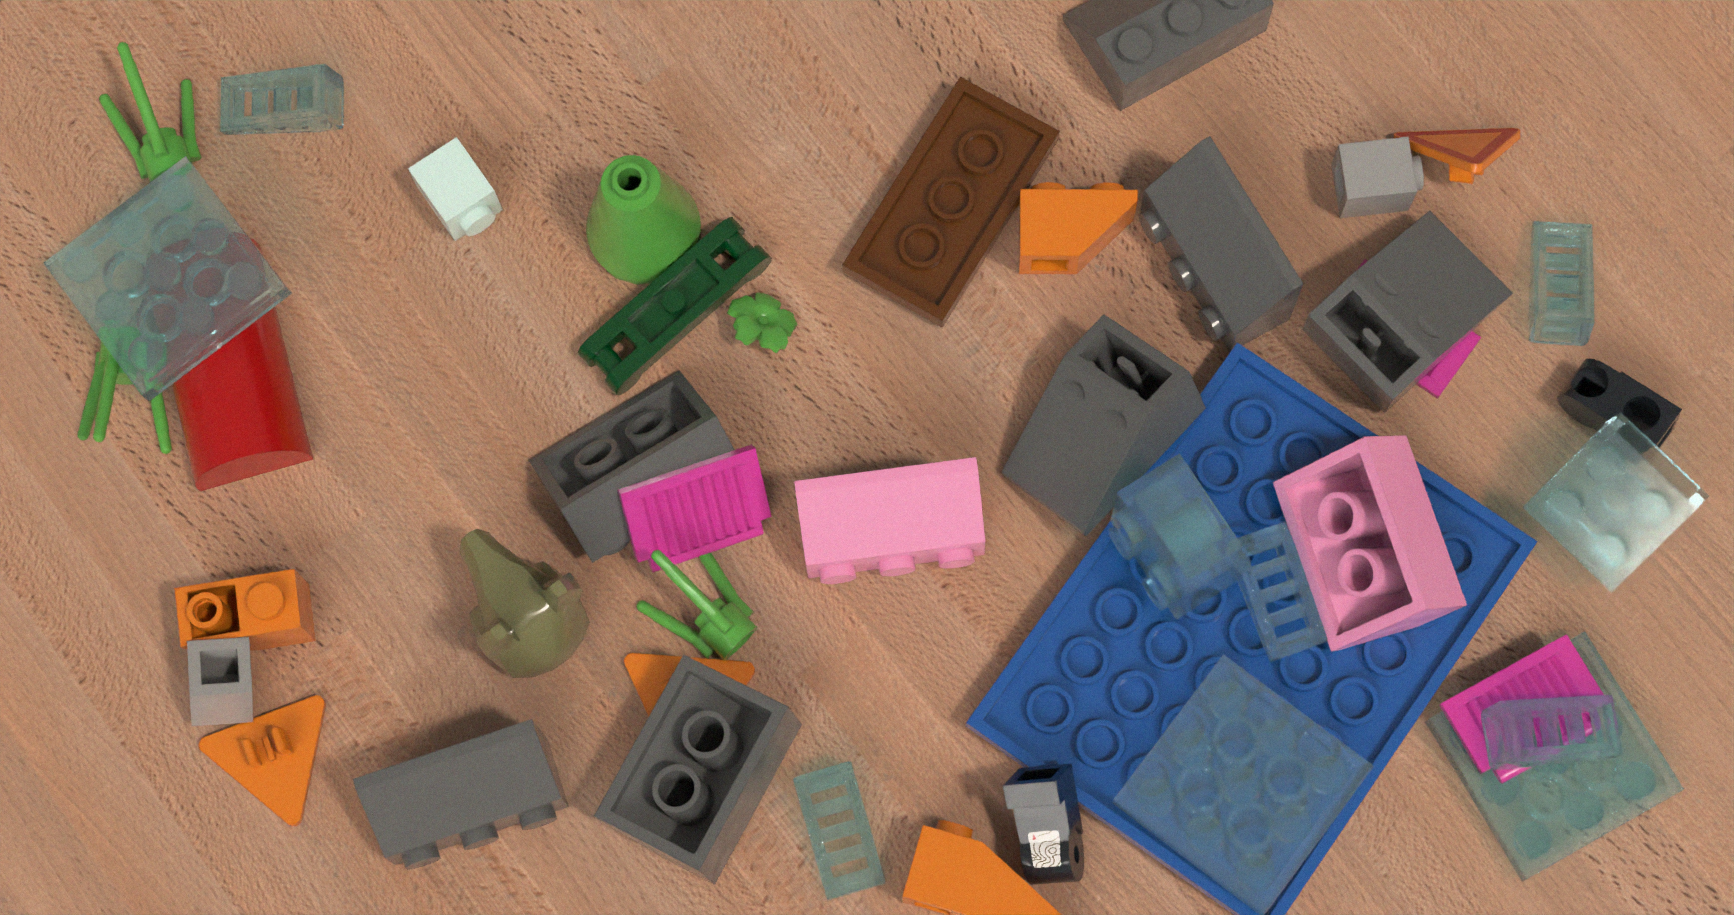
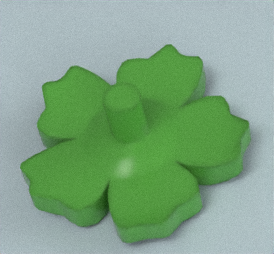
(762, 320)

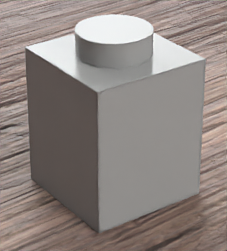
(1376, 177)
(220, 681)

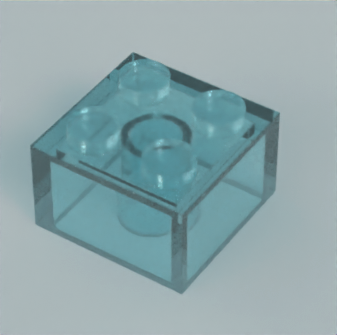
(1615, 501)
(1176, 538)

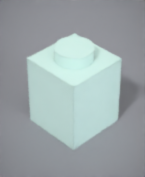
(456, 190)

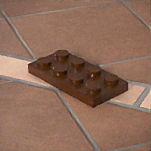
(950, 202)

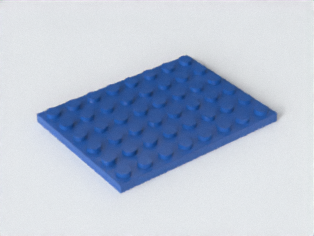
(1115, 670)

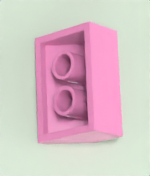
(891, 520)
(1369, 541)

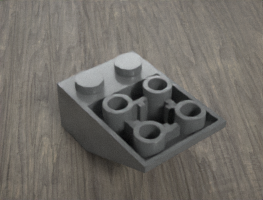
(1405, 310)
(1101, 424)

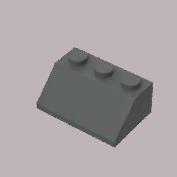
(1155, 42)
(1220, 247)
(634, 442)
(699, 768)
(462, 794)

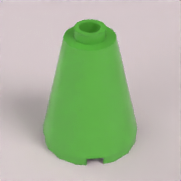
(640, 220)

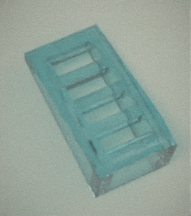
(318, 101)
(1561, 318)
(1288, 560)
(1513, 741)
(823, 780)

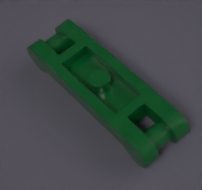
(674, 305)

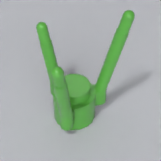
(160, 145)
(100, 398)
(722, 625)

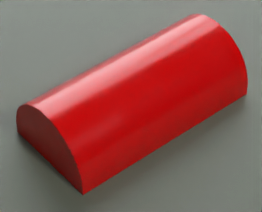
(242, 408)

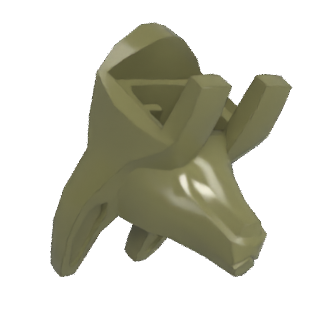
(525, 613)

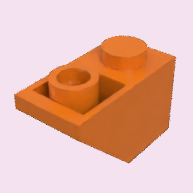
(1070, 226)
(266, 607)

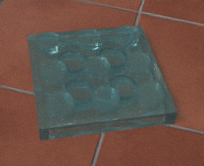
(167, 278)
(1243, 785)
(1566, 805)

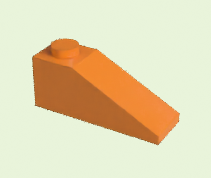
(966, 877)

